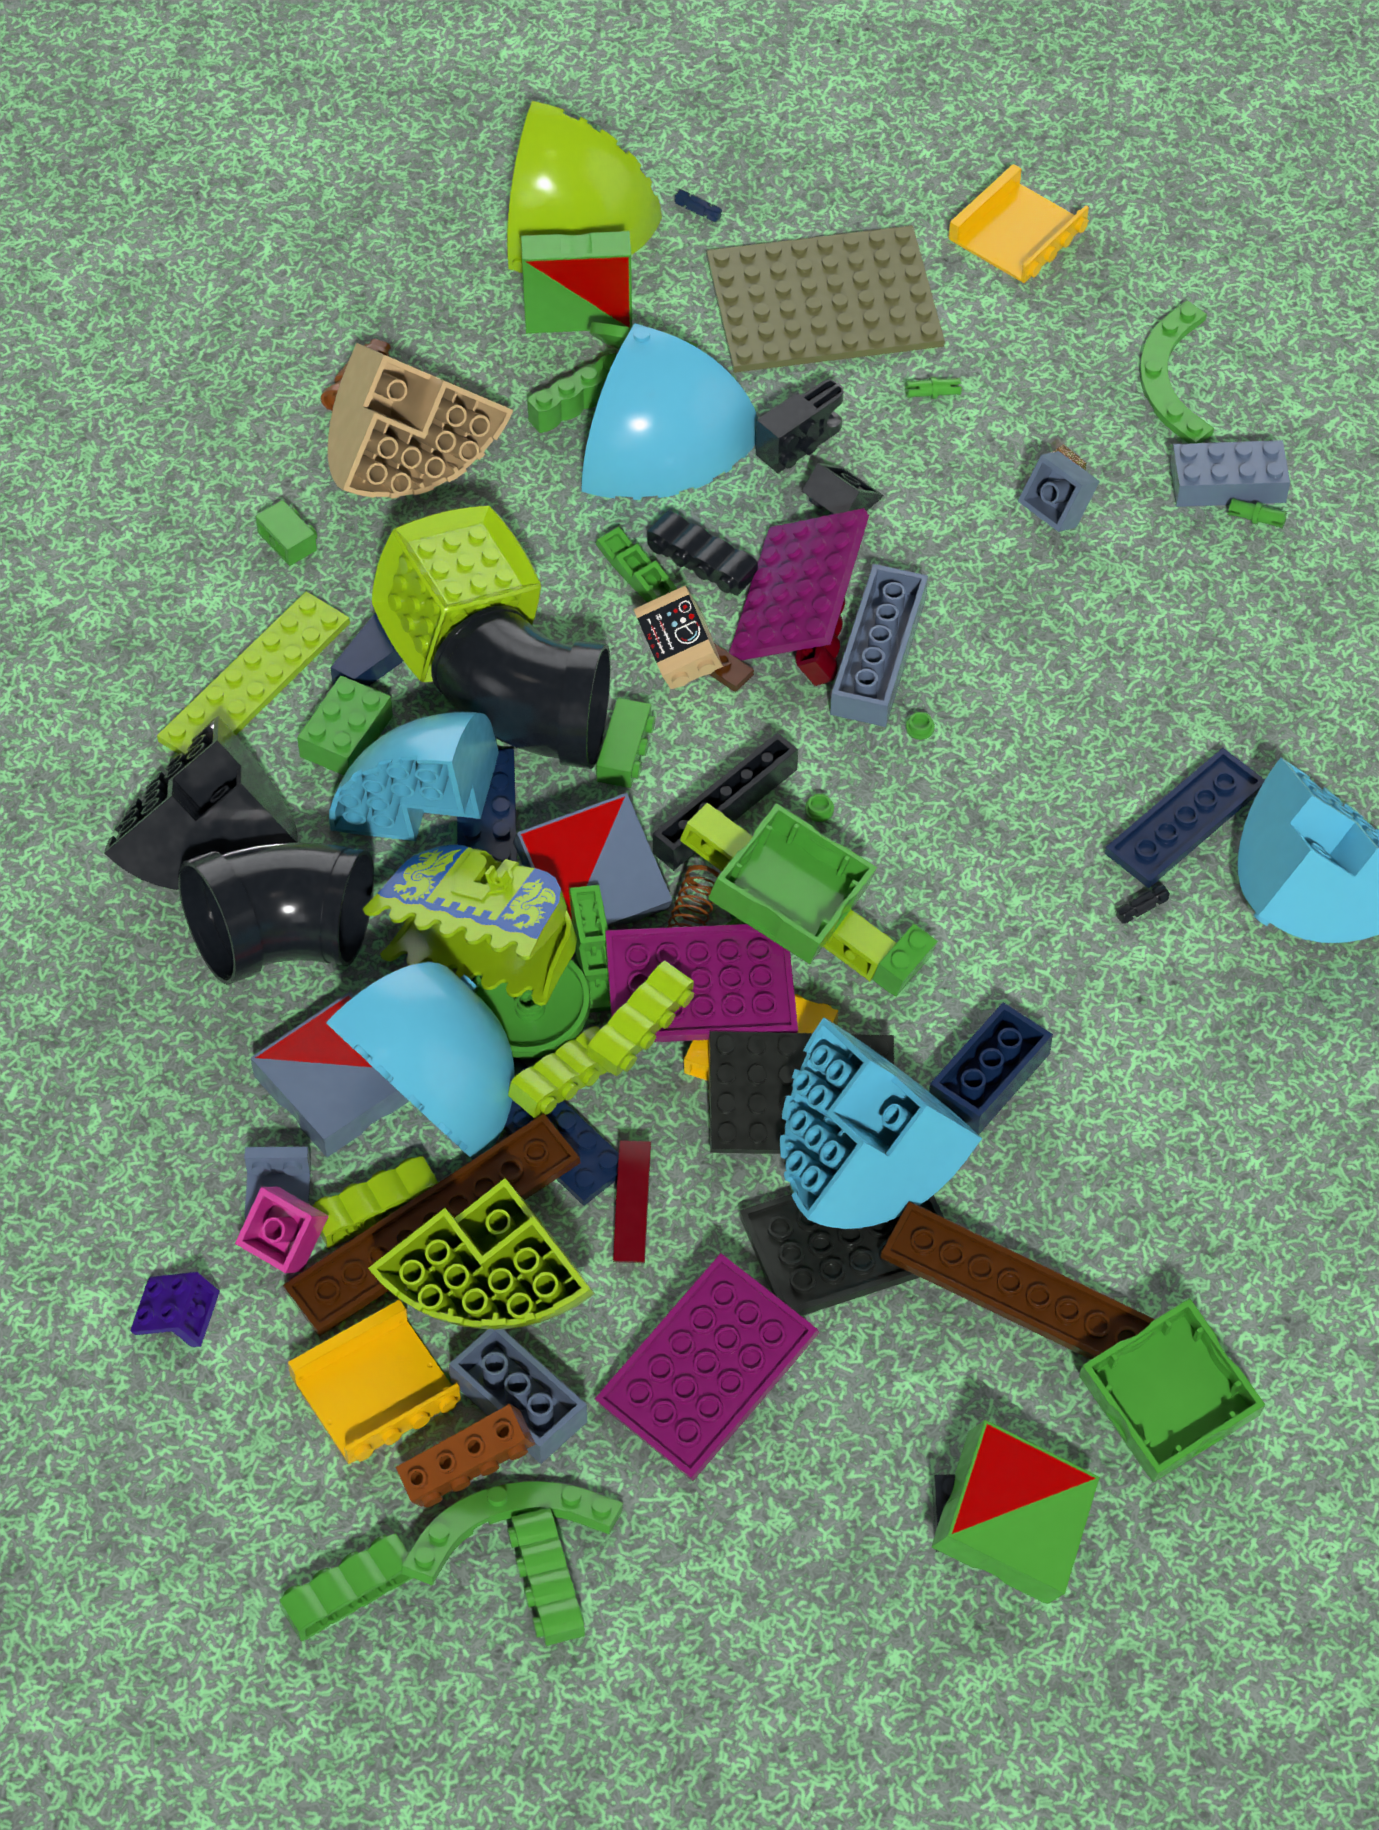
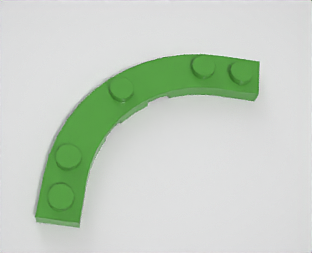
(1155, 375)
(502, 1503)

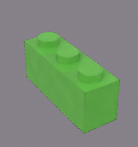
(625, 743)

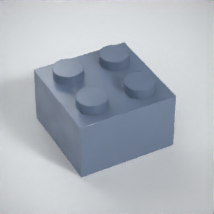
(1058, 491)

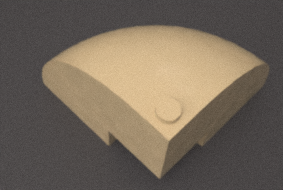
(404, 428)

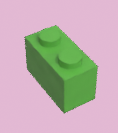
(286, 532)
(904, 960)

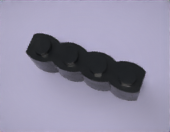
(700, 551)

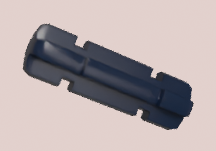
(698, 205)

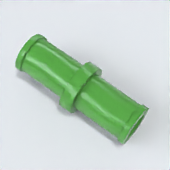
(933, 387)
(1257, 513)

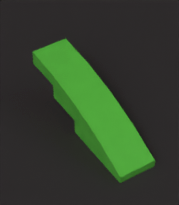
(634, 565)
(590, 927)

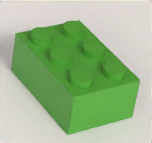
(344, 725)

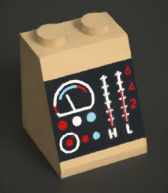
(678, 637)

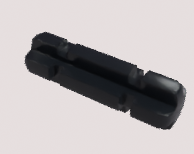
(1142, 904)

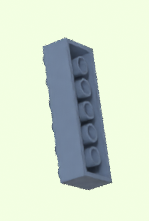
(879, 645)

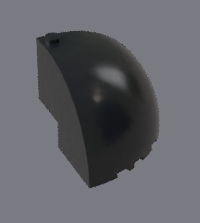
(203, 804)

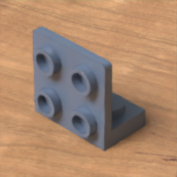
(276, 1167)

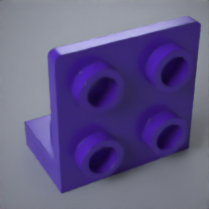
(176, 1305)

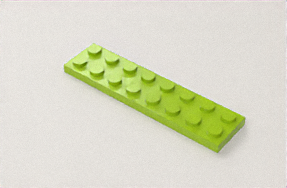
(259, 671)

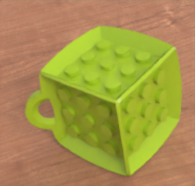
(442, 573)

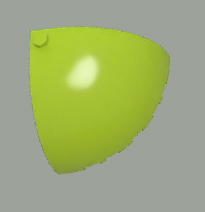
(575, 184)
(484, 1266)

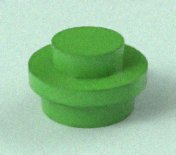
(920, 726)
(819, 808)

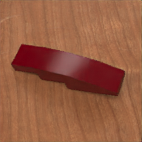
(632, 1202)

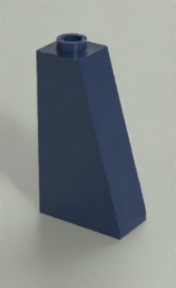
(367, 656)

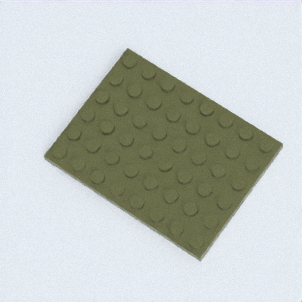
(824, 298)

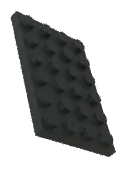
(750, 1083)
(819, 1264)

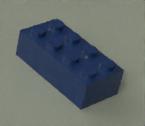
(992, 1066)

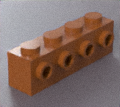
(465, 1456)

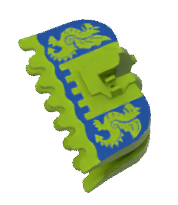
(479, 919)

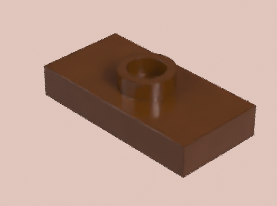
(734, 671)

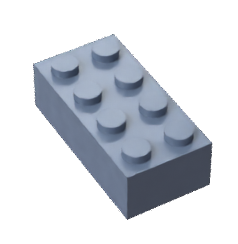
(1228, 470)
(502, 1372)

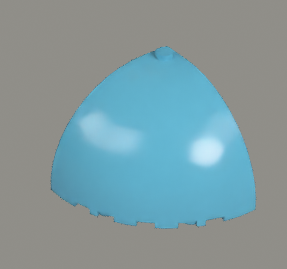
(665, 420)
(416, 769)
(1309, 861)
(436, 1048)
(864, 1135)

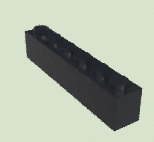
(730, 794)

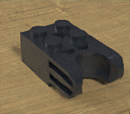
(799, 425)

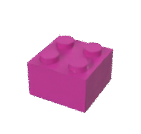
(281, 1229)

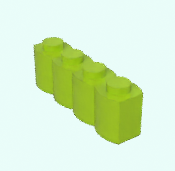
(640, 1018)
(556, 1076)
(369, 1202)

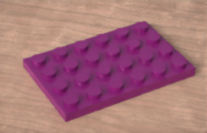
(799, 585)
(737, 975)
(706, 1366)

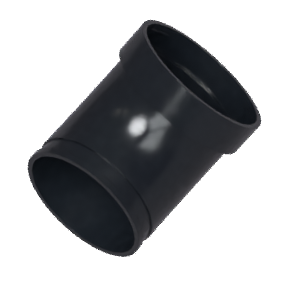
(530, 687)
(276, 905)

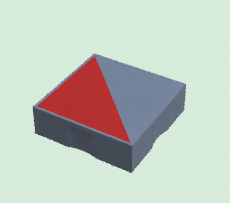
(603, 849)
(325, 1082)

